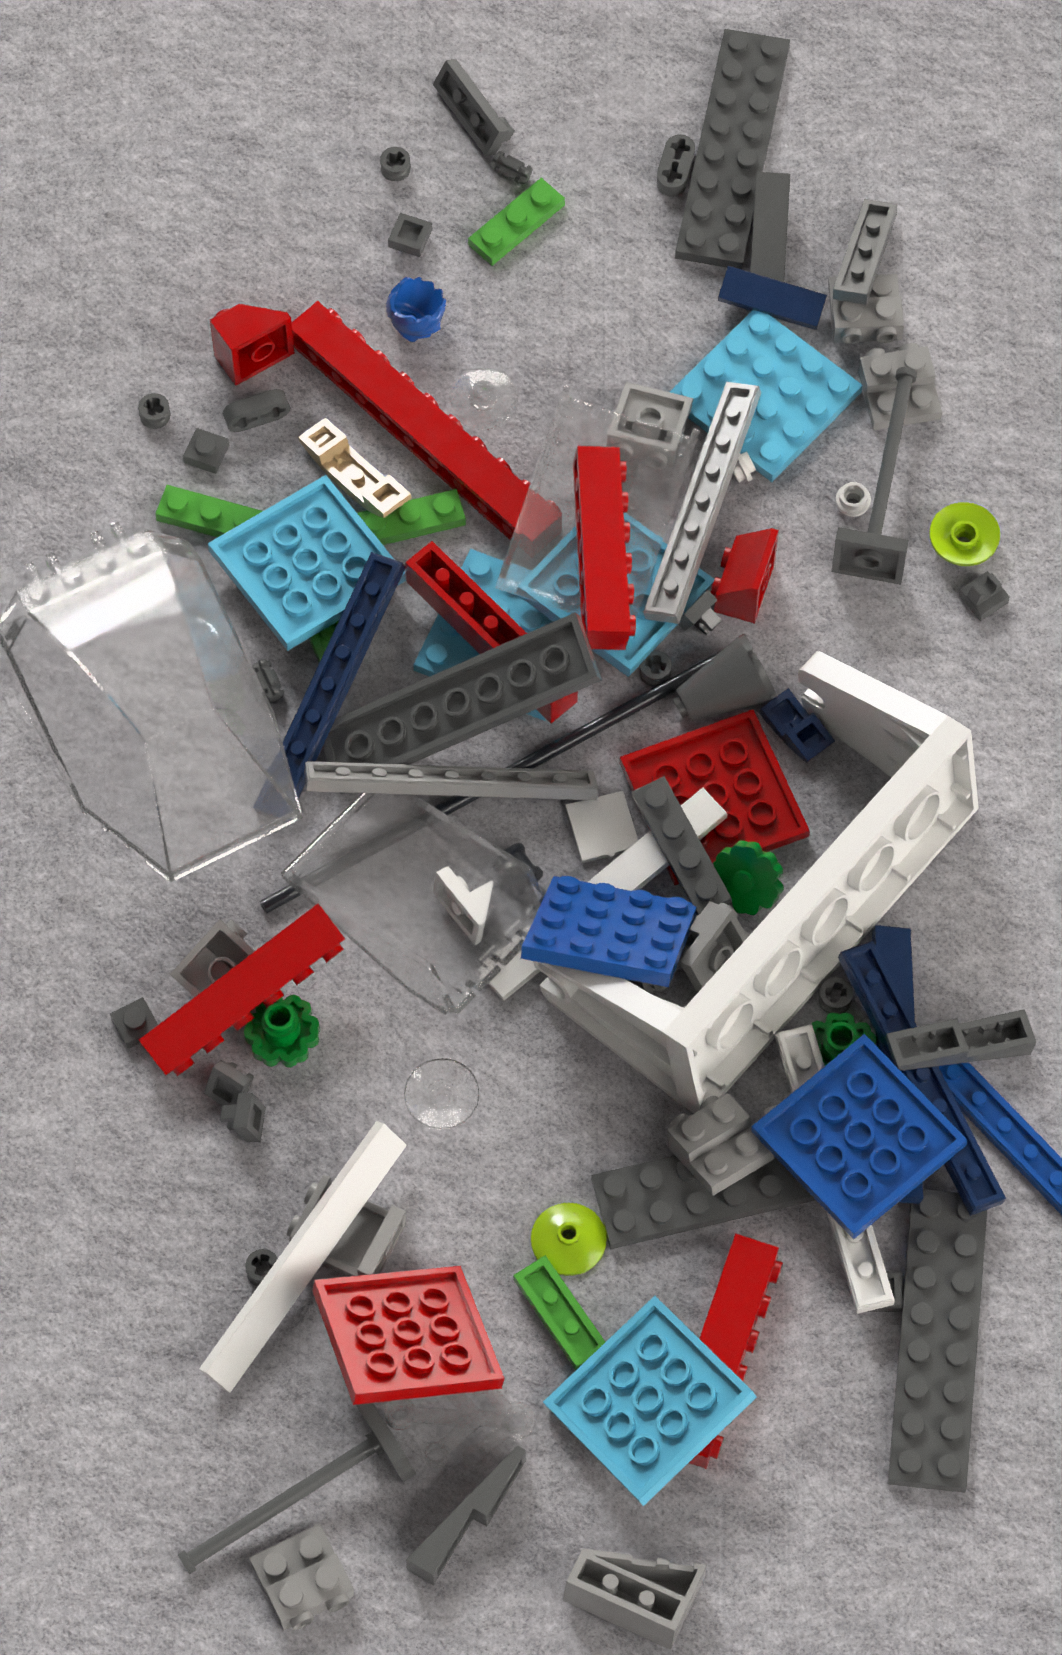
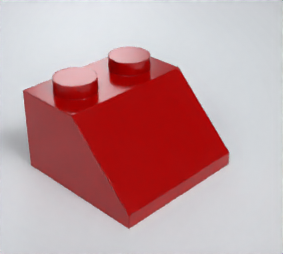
(250, 340)
(745, 574)

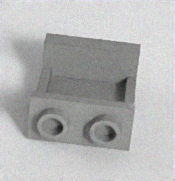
(366, 1241)

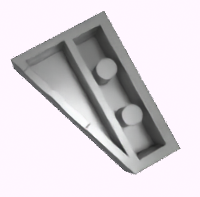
(635, 1593)

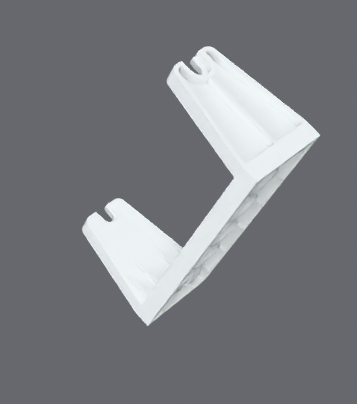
(829, 910)

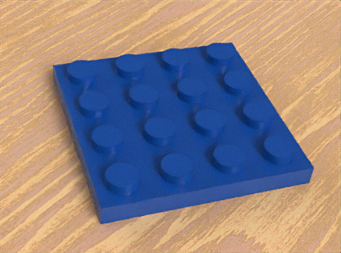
(609, 931)
(859, 1136)

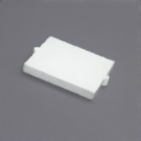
(601, 826)

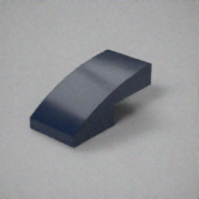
(795, 727)

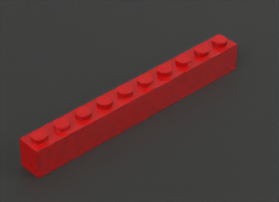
(411, 416)

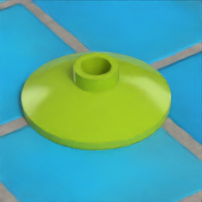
(966, 521)
(572, 1255)

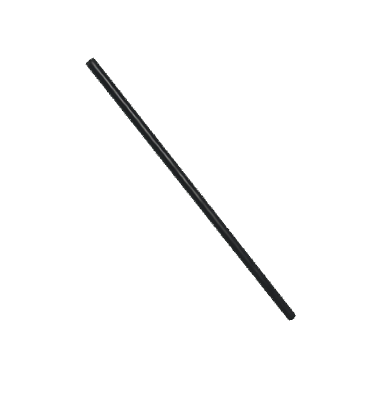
(543, 754)

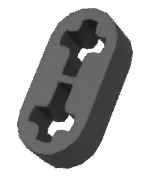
(669, 163)
(256, 410)

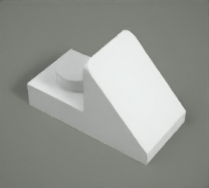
(465, 907)

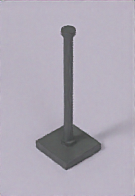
(869, 552)
(377, 1441)

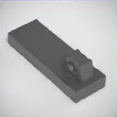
(472, 108)

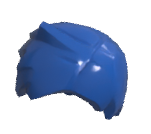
(415, 308)

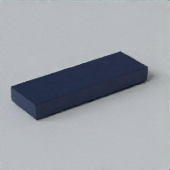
(772, 297)

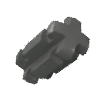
(511, 167)
(268, 680)

